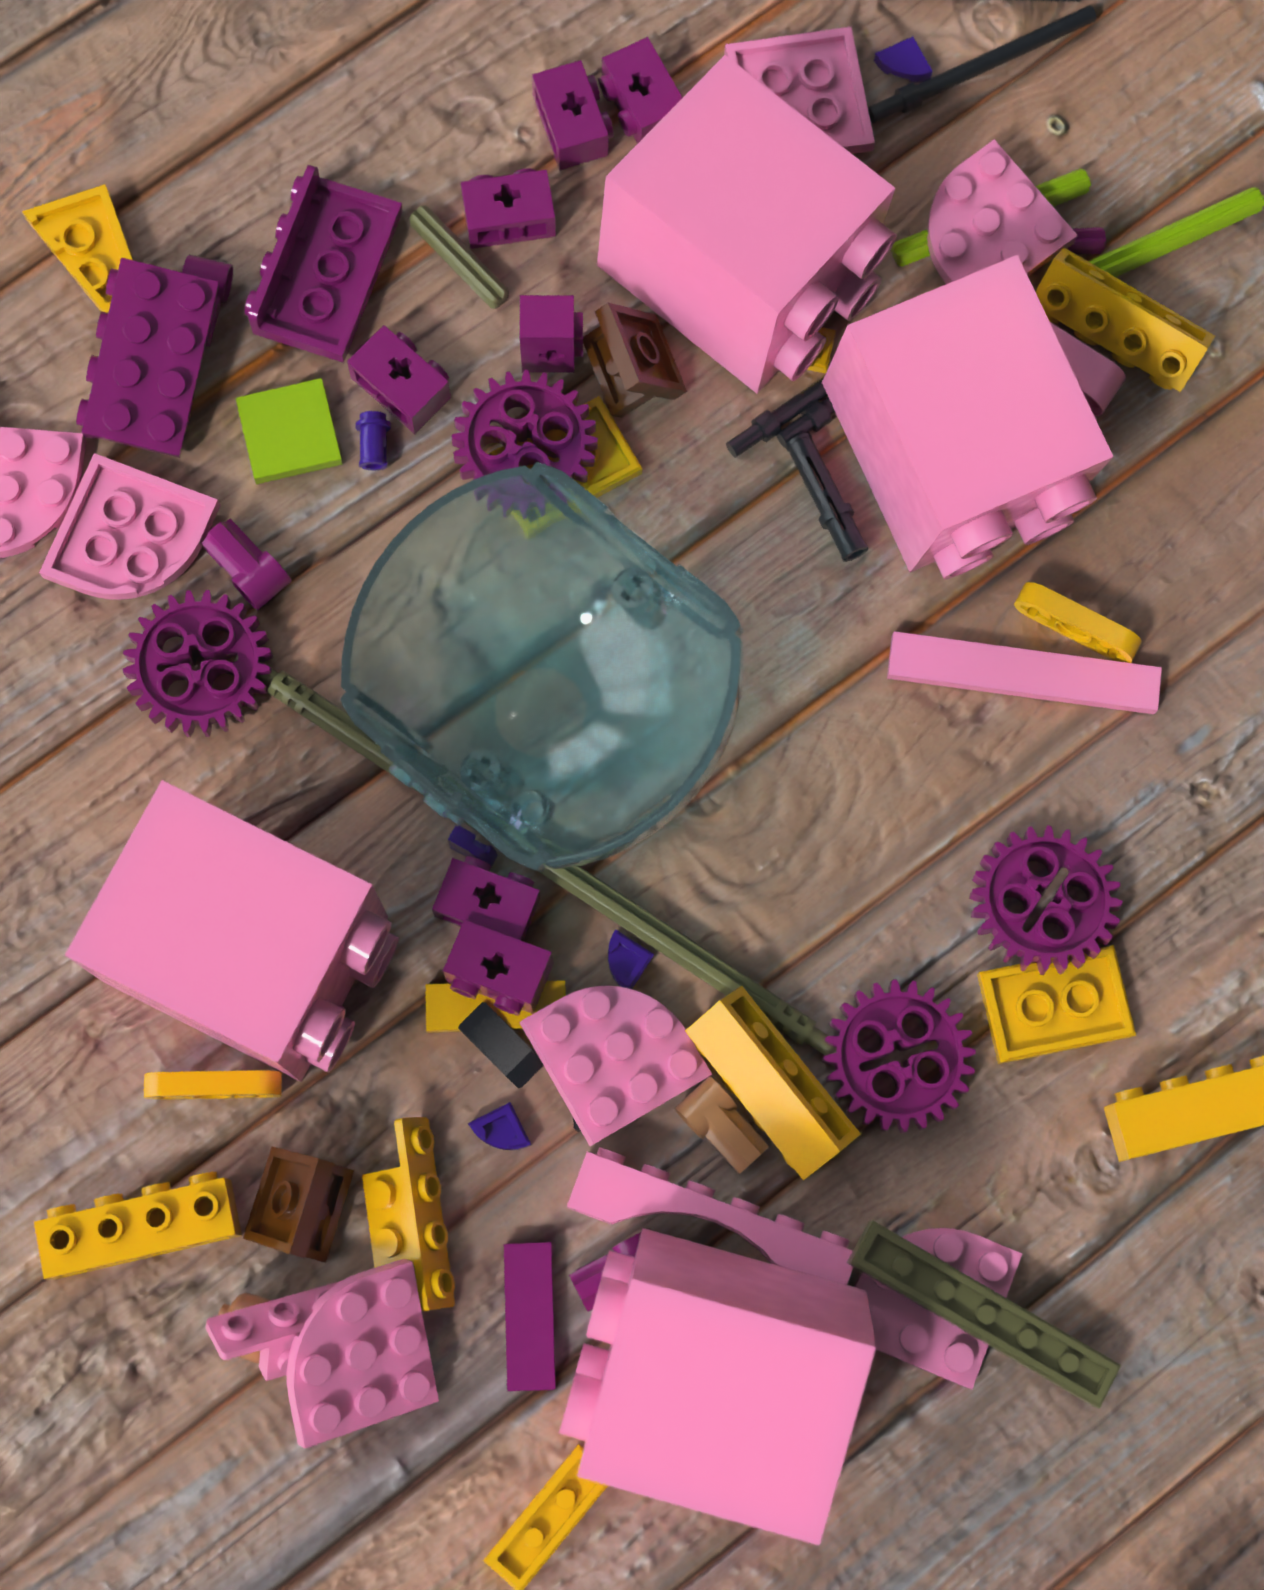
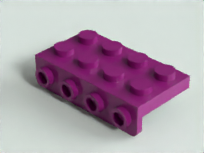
(322, 266)
(148, 357)

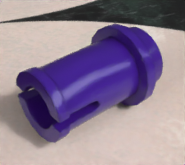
(373, 440)

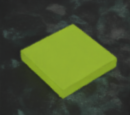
(288, 431)

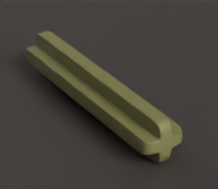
(459, 257)

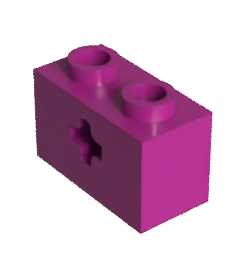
(638, 87)
(559, 95)
(493, 223)
(550, 333)
(408, 400)
(467, 879)
(484, 948)

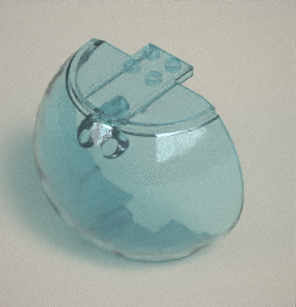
(542, 669)

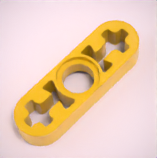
(1077, 622)
(212, 1085)

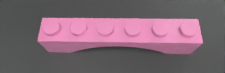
(617, 1193)

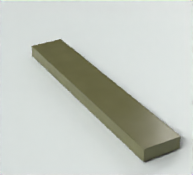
(984, 1314)

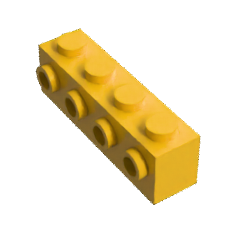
(1122, 320)
(772, 1082)
(1187, 1111)
(138, 1227)

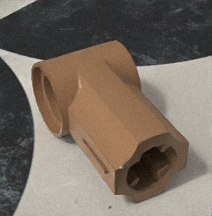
(714, 1117)

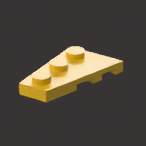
(84, 238)

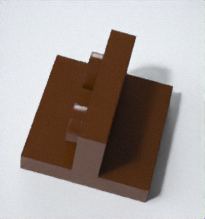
(631, 359)
(298, 1204)

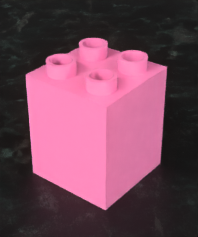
(745, 226)
(967, 419)
(236, 933)
(721, 1384)

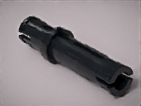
(848, 540)

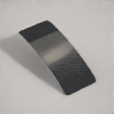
(501, 1045)

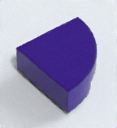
(904, 61)
(464, 842)
(627, 960)
(501, 1129)

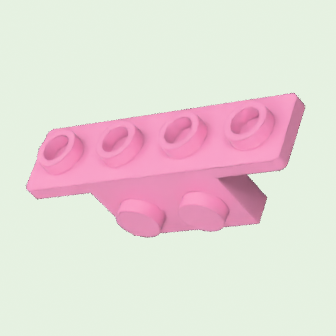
(264, 1328)

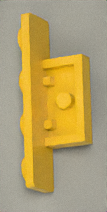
(408, 1216)

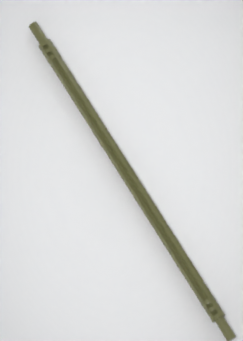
(576, 880)

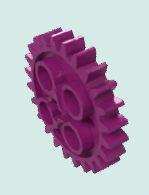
(547, 411)
(195, 624)
(1080, 921)
(912, 1095)

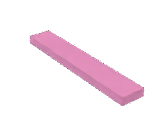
(1024, 673)

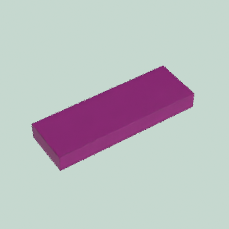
(529, 1317)

